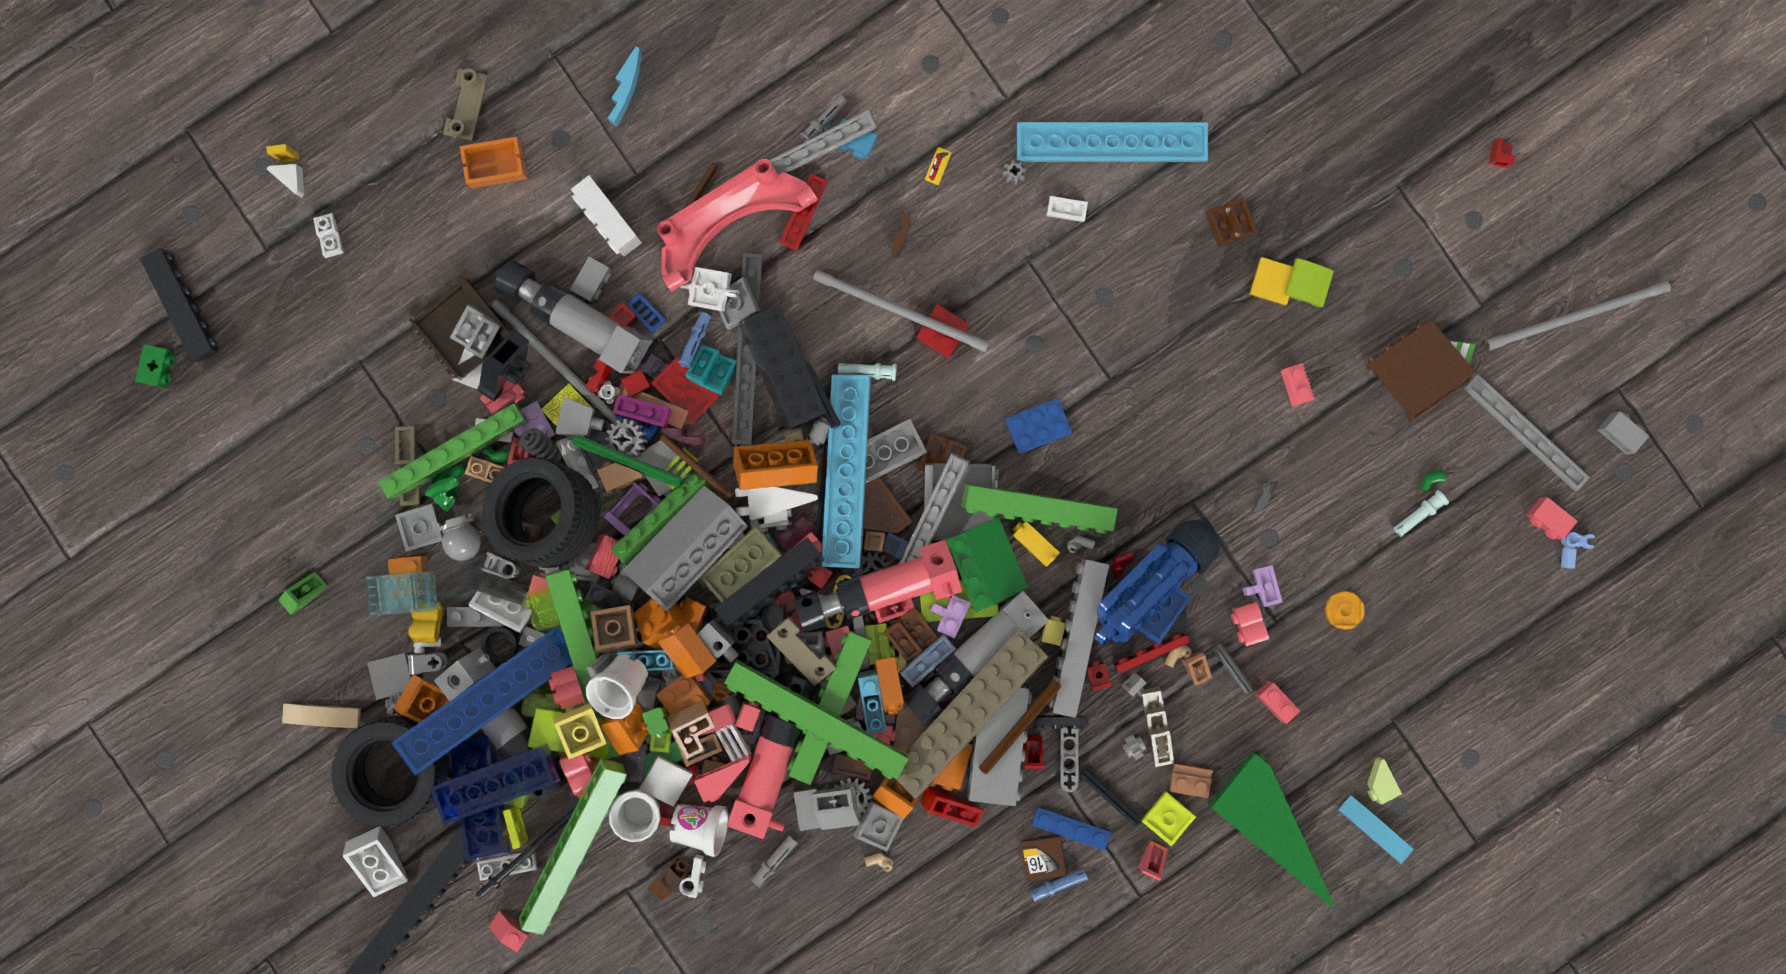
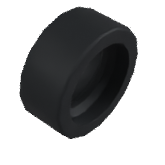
(514, 643)

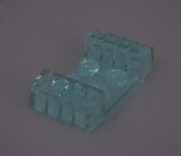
(401, 593)

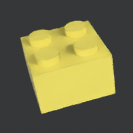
(579, 731)

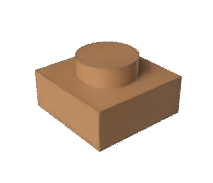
(875, 542)

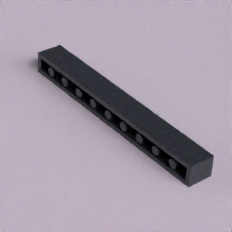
(412, 908)

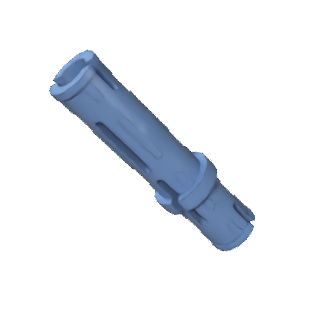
(697, 332)
(1058, 885)

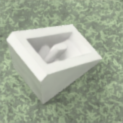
(290, 176)

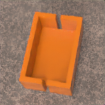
(493, 162)

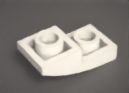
(329, 235)

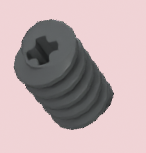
(540, 445)

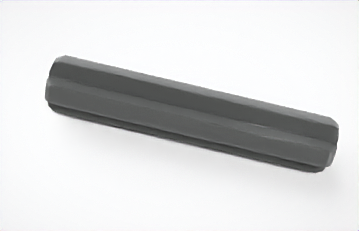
(1233, 668)

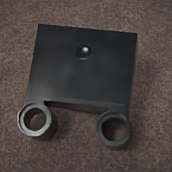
(504, 364)

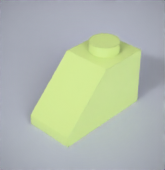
(1382, 783)

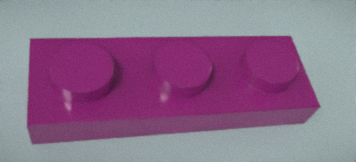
(642, 411)

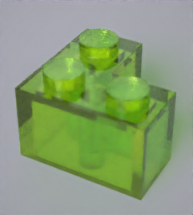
(542, 609)
(538, 699)

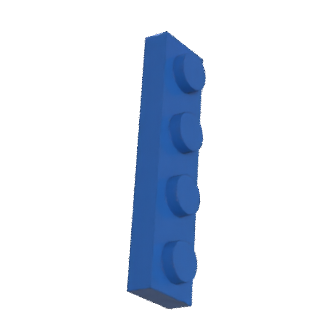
(1071, 828)

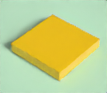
(1271, 281)

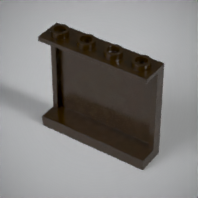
(440, 321)

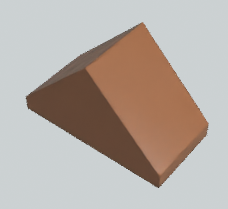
(1197, 667)

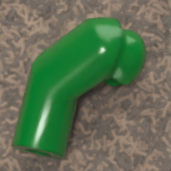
(1432, 477)

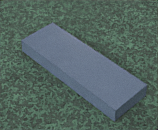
(927, 660)

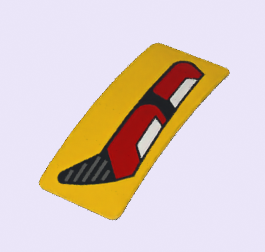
(938, 165)

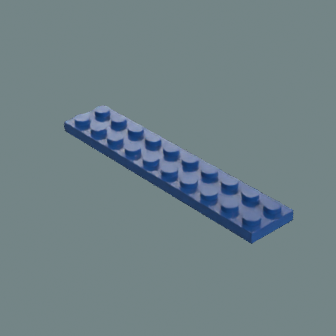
(483, 701)

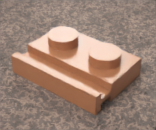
(1190, 780)

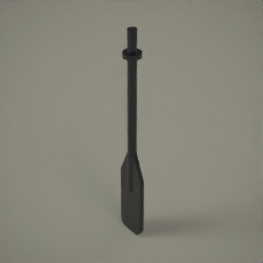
(494, 881)

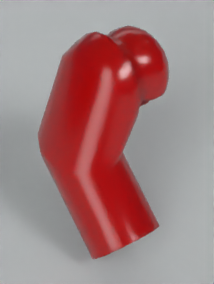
(1119, 562)

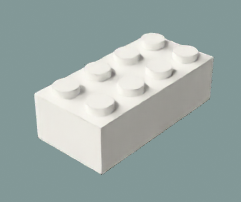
(602, 212)

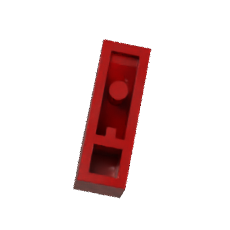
(950, 806)

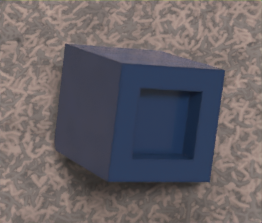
(895, 545)

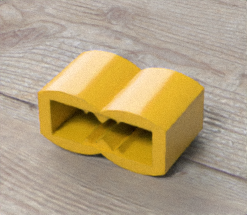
(426, 625)

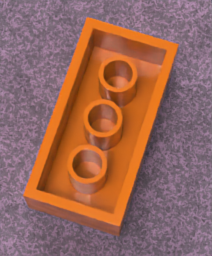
(775, 464)

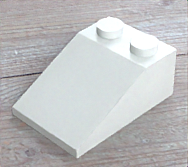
(375, 861)

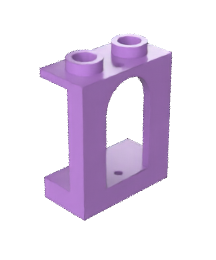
(637, 490)

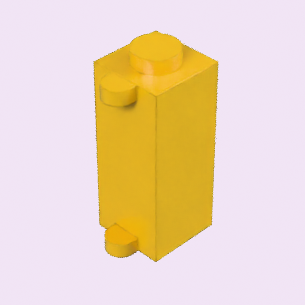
(1035, 543)

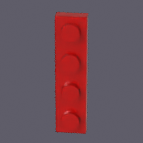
(800, 220)
(1145, 655)

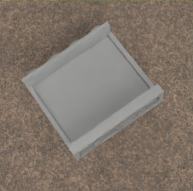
(956, 518)

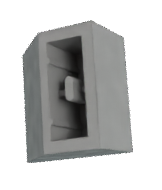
(836, 807)

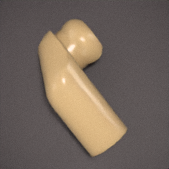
(1182, 651)
(880, 859)

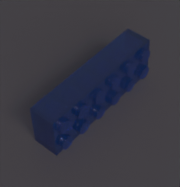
(495, 783)
(486, 831)

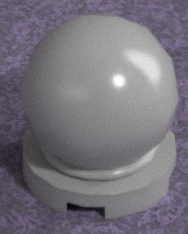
(460, 538)

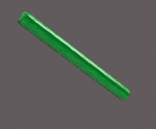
(627, 461)

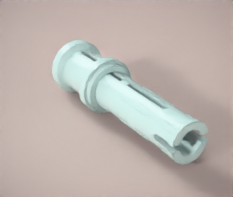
(877, 371)
(1427, 508)

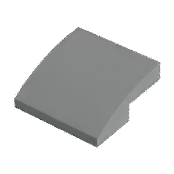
(475, 331)

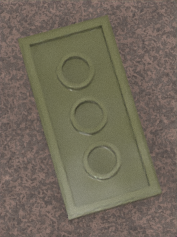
(741, 564)

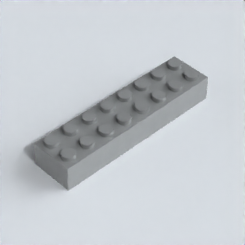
(1078, 636)

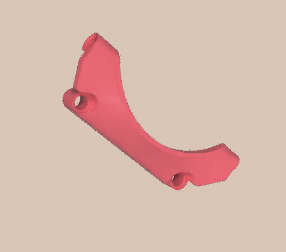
(703, 219)

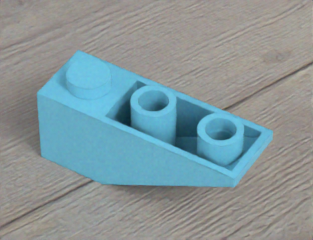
(651, 659)
(871, 701)

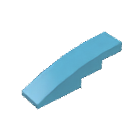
(627, 79)
(1376, 829)

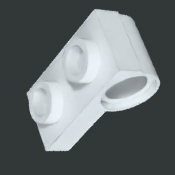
(698, 867)

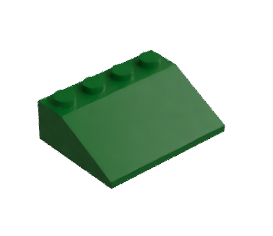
(986, 564)

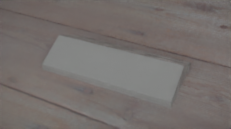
(892, 449)

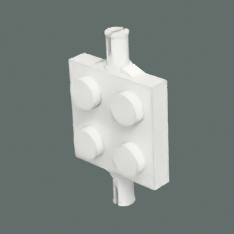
(710, 289)

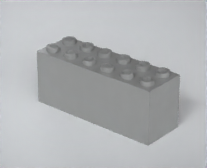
(685, 548)
(1002, 781)

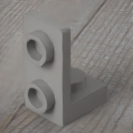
(764, 527)

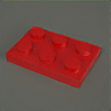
(682, 391)

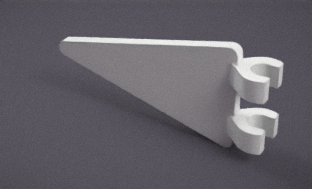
(771, 500)

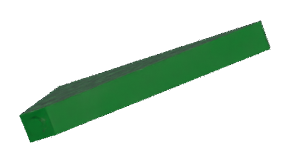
(1259, 810)

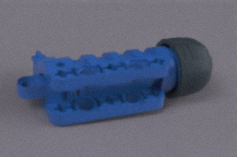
(1187, 551)

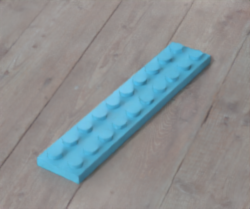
(1112, 141)
(846, 472)

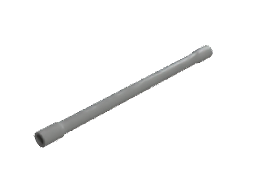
(1651, 291)
(506, 314)
(973, 341)

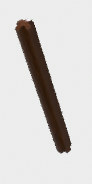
(1020, 727)

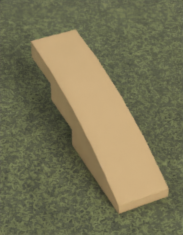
(321, 715)

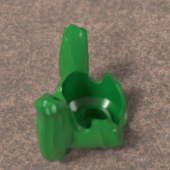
(442, 487)

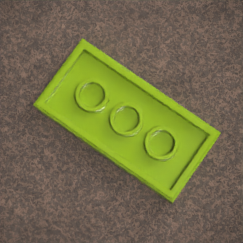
(928, 599)
(544, 732)

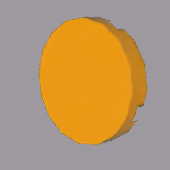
(1344, 610)

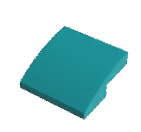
(711, 369)

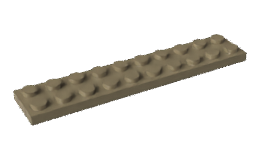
(970, 712)

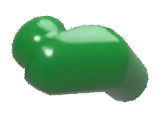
(497, 457)

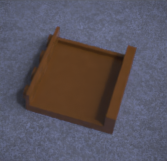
(1421, 369)

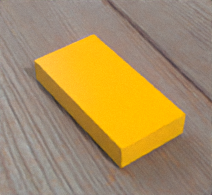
(283, 153)

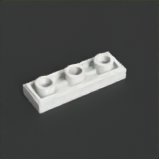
(494, 865)

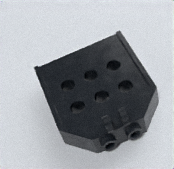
(752, 647)

